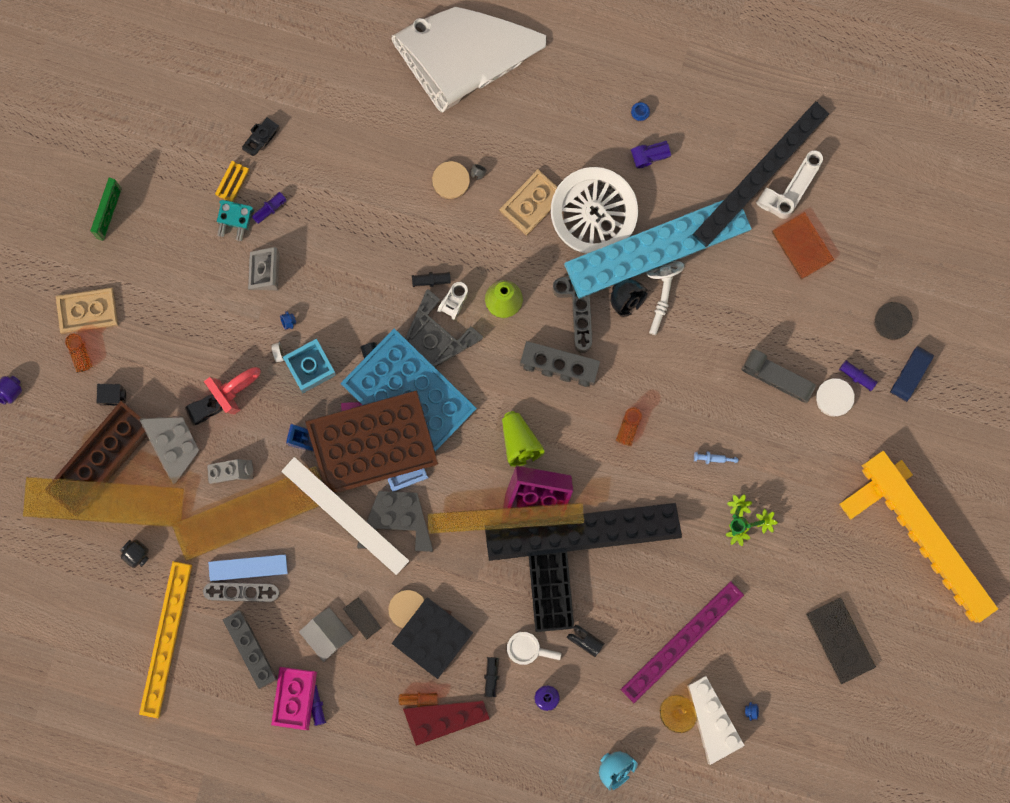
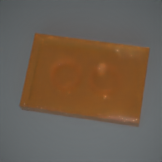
(802, 245)

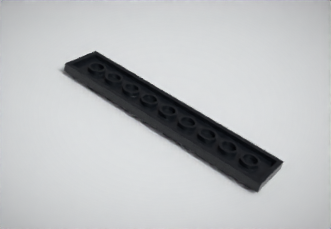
(597, 531)

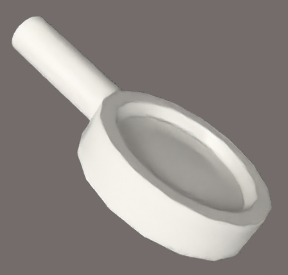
(525, 648)

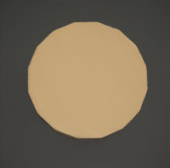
(450, 180)
(404, 606)

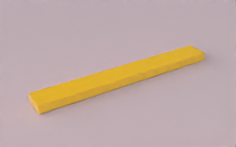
(165, 639)

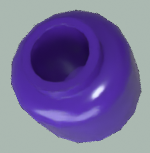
(9, 389)
(548, 705)

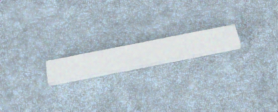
(345, 516)

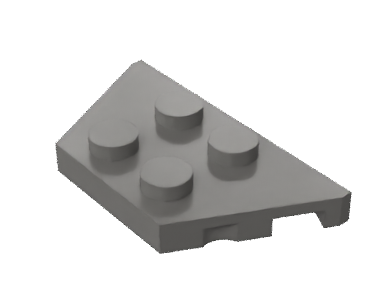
(171, 443)

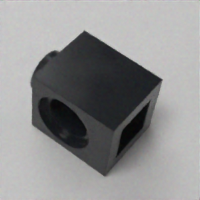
(110, 394)

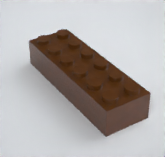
(106, 447)

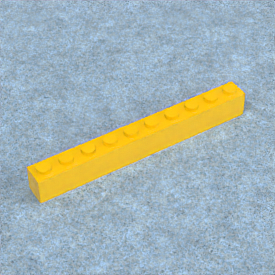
(929, 537)

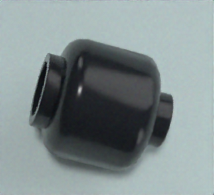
(134, 553)

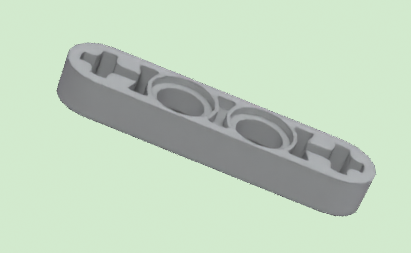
(241, 592)

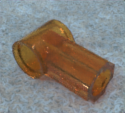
(79, 354)
(628, 429)

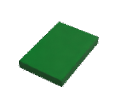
(106, 209)

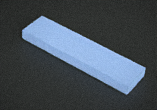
(248, 568)

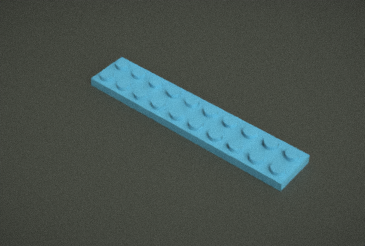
(647, 251)

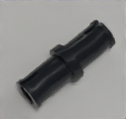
(431, 279)
(491, 677)

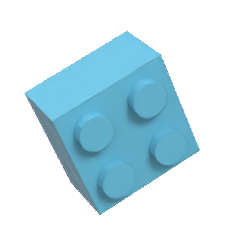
(309, 366)

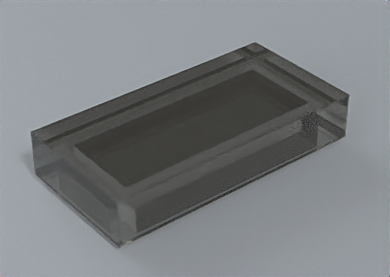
(362, 618)

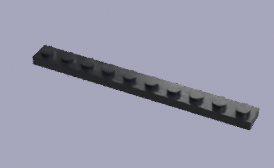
(760, 174)

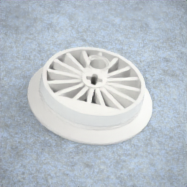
(579, 182)

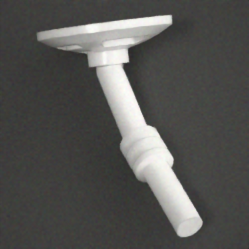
(666, 274)

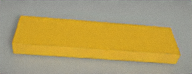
(867, 495)

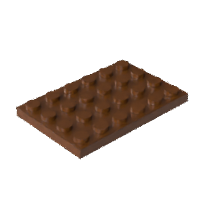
(372, 442)

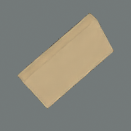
(530, 202)
(86, 310)

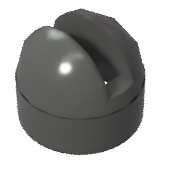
(478, 170)

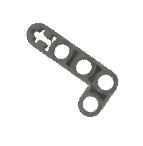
(578, 314)
(778, 377)

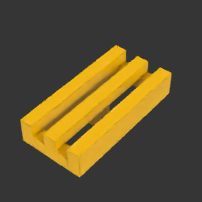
(238, 167)

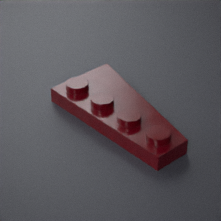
(440, 720)

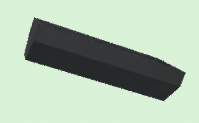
(551, 592)

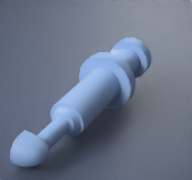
(713, 458)

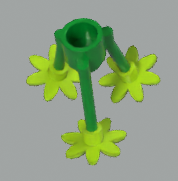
(740, 524)

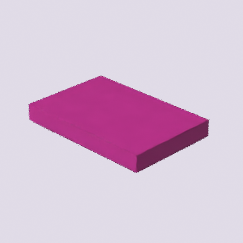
(294, 698)

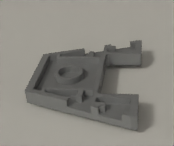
(431, 339)
(400, 512)

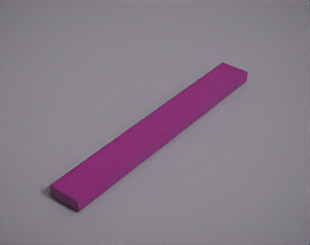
(682, 642)

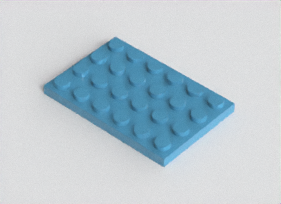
(399, 368)

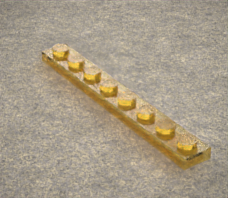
(505, 518)

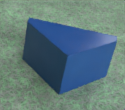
(299, 438)

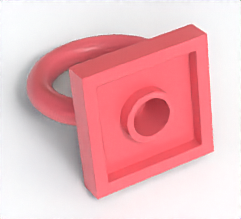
(227, 392)

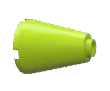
(503, 299)
(520, 440)

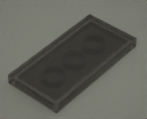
(840, 640)

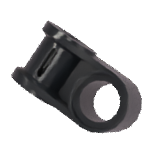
(201, 410)

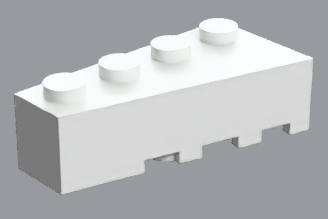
(715, 726)

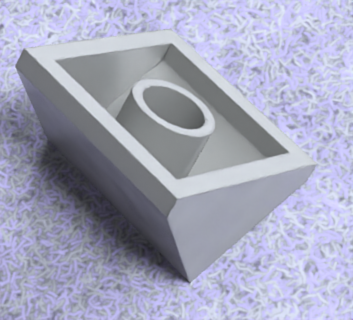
(264, 269)
(326, 634)

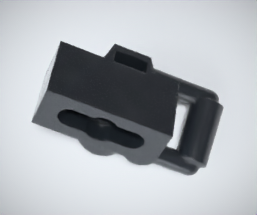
(261, 136)

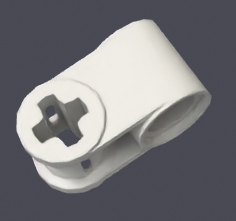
(453, 301)

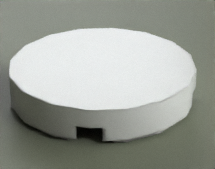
(835, 397)

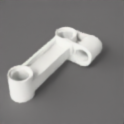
(772, 201)

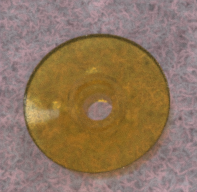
(673, 719)

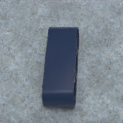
(912, 373)

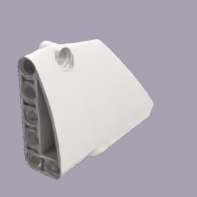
(463, 52)

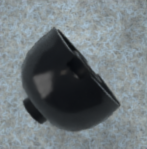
(627, 296)

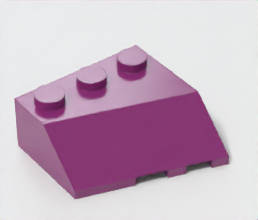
(537, 488)

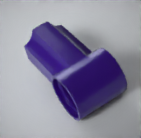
(645, 155)

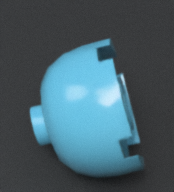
(615, 769)

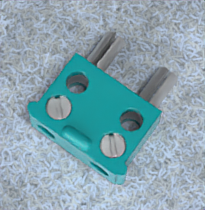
(235, 213)

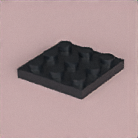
(432, 638)

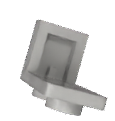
(230, 470)

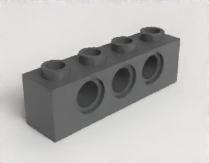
(533, 350)
(250, 649)

